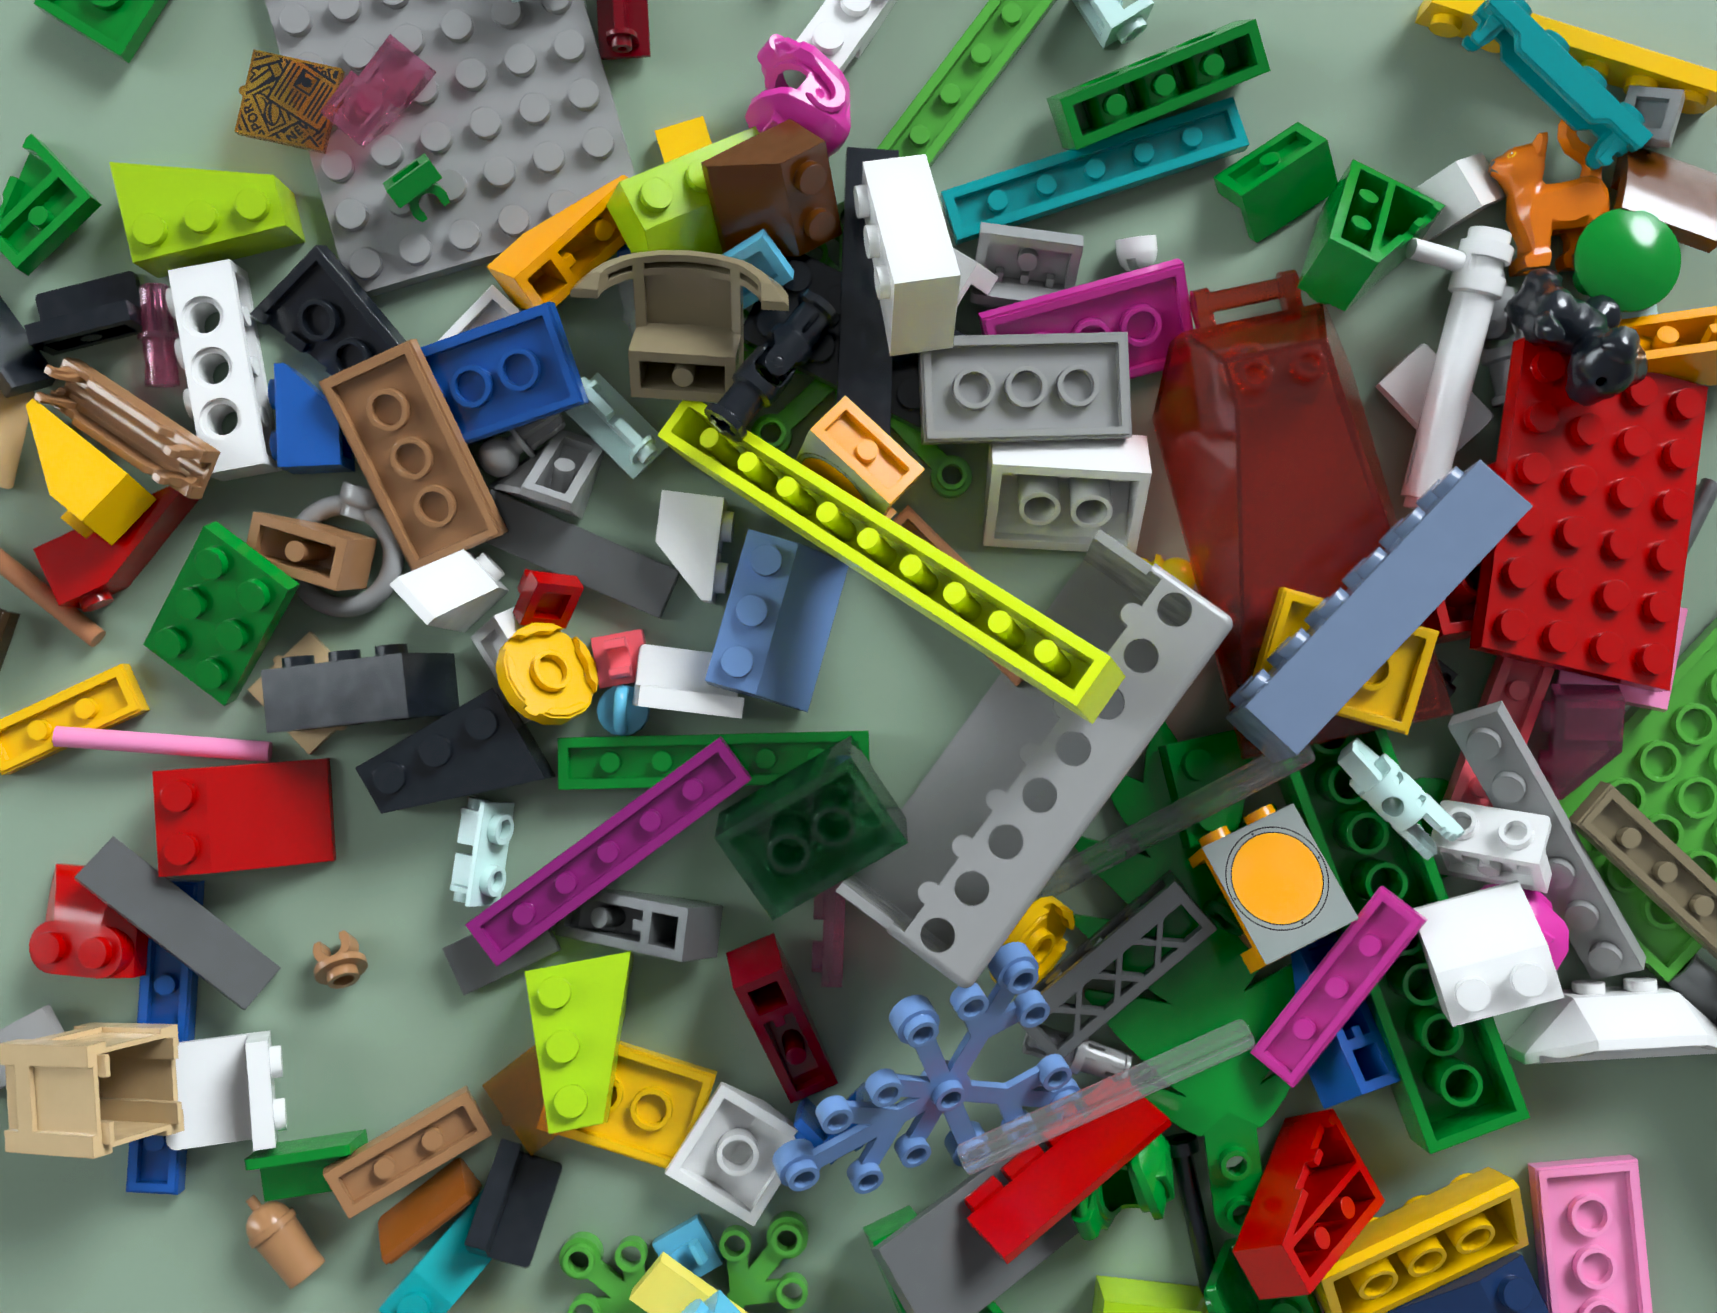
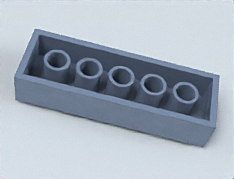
(1378, 612)

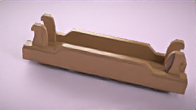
(131, 428)

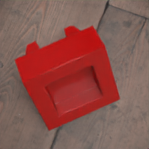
(547, 598)

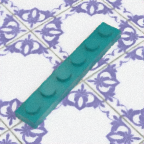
(1096, 170)

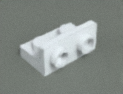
(1496, 846)

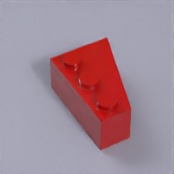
(1305, 1207)

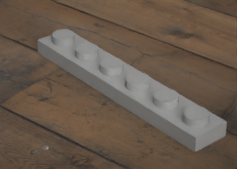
(1576, 888)

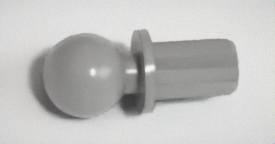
(501, 455)

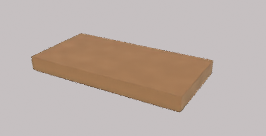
(413, 455)

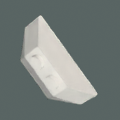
(1613, 1024)

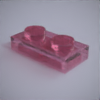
(829, 953)

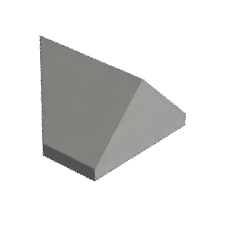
(558, 475)

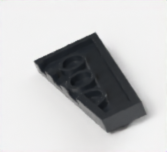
(327, 313)

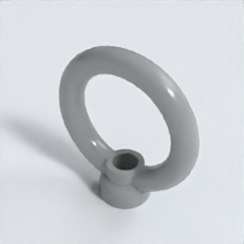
(360, 504)

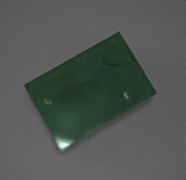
(811, 828)

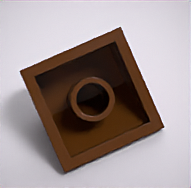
(776, 185)

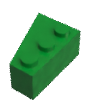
(1363, 235)

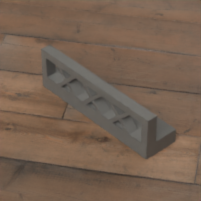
(1109, 945)

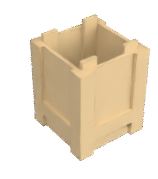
(91, 1089)

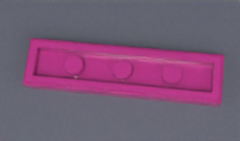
(1338, 986)

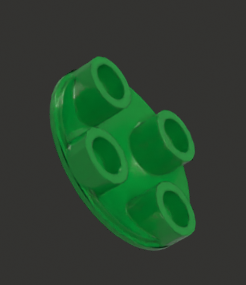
(1627, 259)

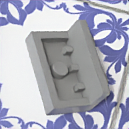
(1026, 262)

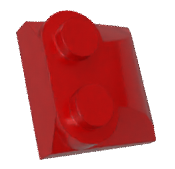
(85, 934)

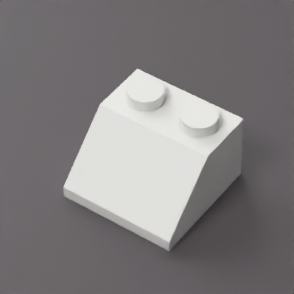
(1487, 954)

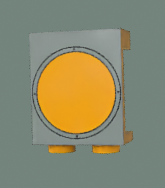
(859, 457)
(1275, 883)

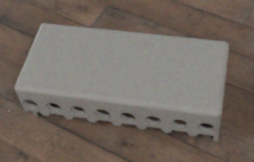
(1033, 773)

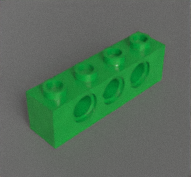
(1158, 84)

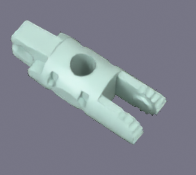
(1397, 797)

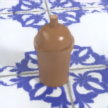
(282, 1241)

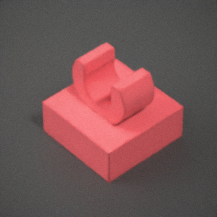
(617, 657)

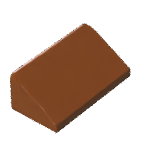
(426, 1209)

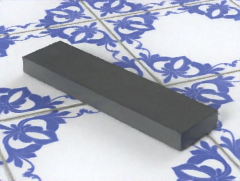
(580, 553)
(177, 923)

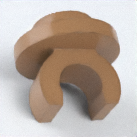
(340, 968)

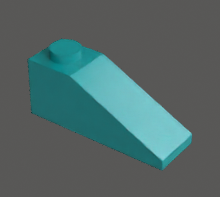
(441, 1273)

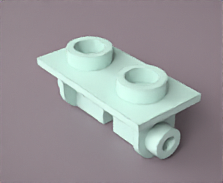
(617, 427)
(482, 876)

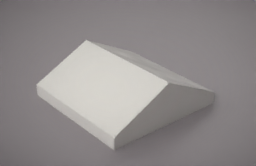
(732, 1152)

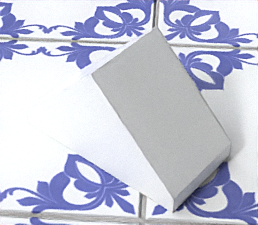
(1465, 191)

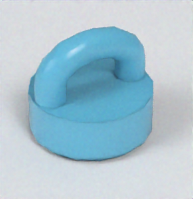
(618, 713)

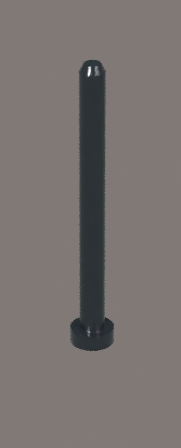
(1182, 1150)

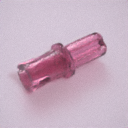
(158, 337)

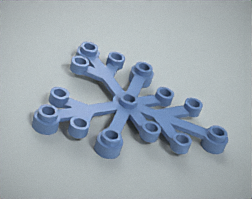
(940, 1086)

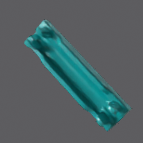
(1559, 80)

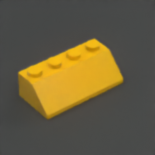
(1427, 1244)

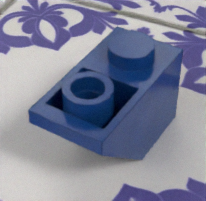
(306, 428)

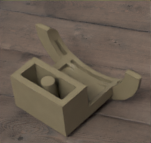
(685, 318)

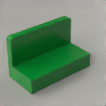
(1279, 180)
(298, 1164)

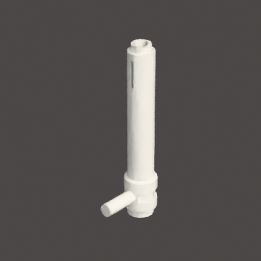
(1474, 288)

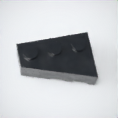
(459, 755)

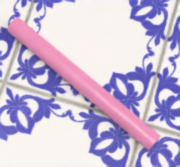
(162, 744)

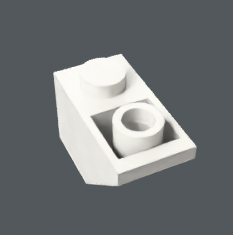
(692, 537)

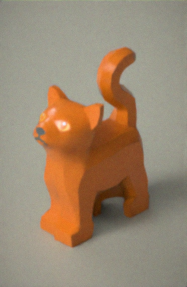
(1547, 210)

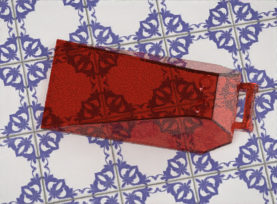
(1272, 471)

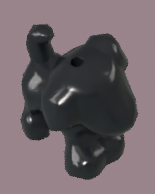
(1601, 354)

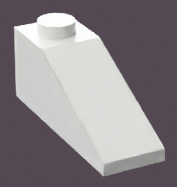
(452, 590)

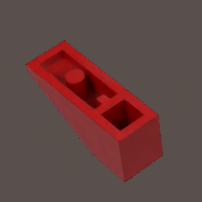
(90, 570)

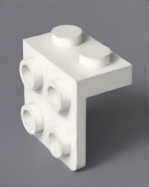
(229, 1091)

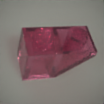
(1583, 731)

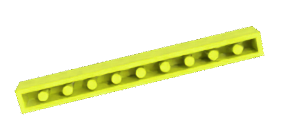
(900, 563)

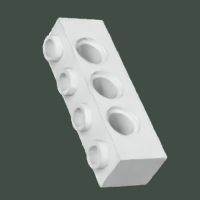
(192, 298)

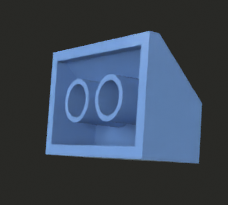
(777, 621)

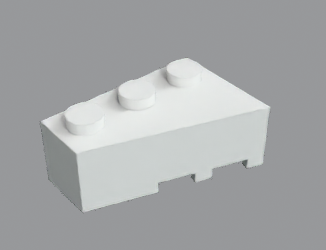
(909, 253)

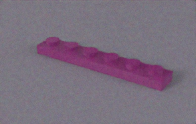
(608, 851)

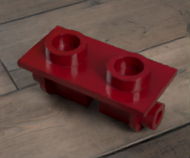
(623, 29)

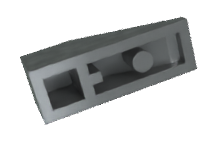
(646, 924)

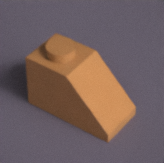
(313, 551)

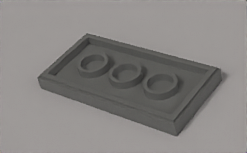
(946, 1266)

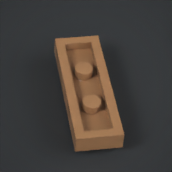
(407, 1152)

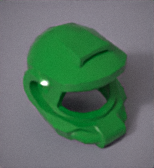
(1141, 1183)

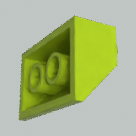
(671, 203)

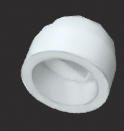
(1136, 252)

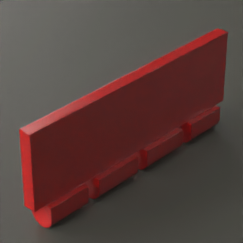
(1054, 1182)

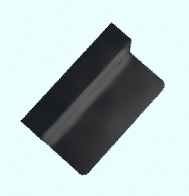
(87, 314)
(513, 1206)

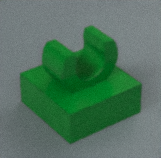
(414, 182)

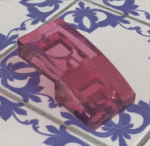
(382, 91)

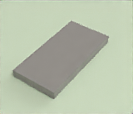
(1026, 389)

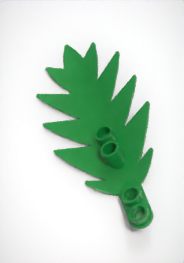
(1201, 995)

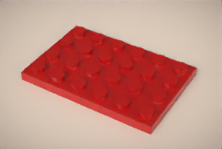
(1603, 552)

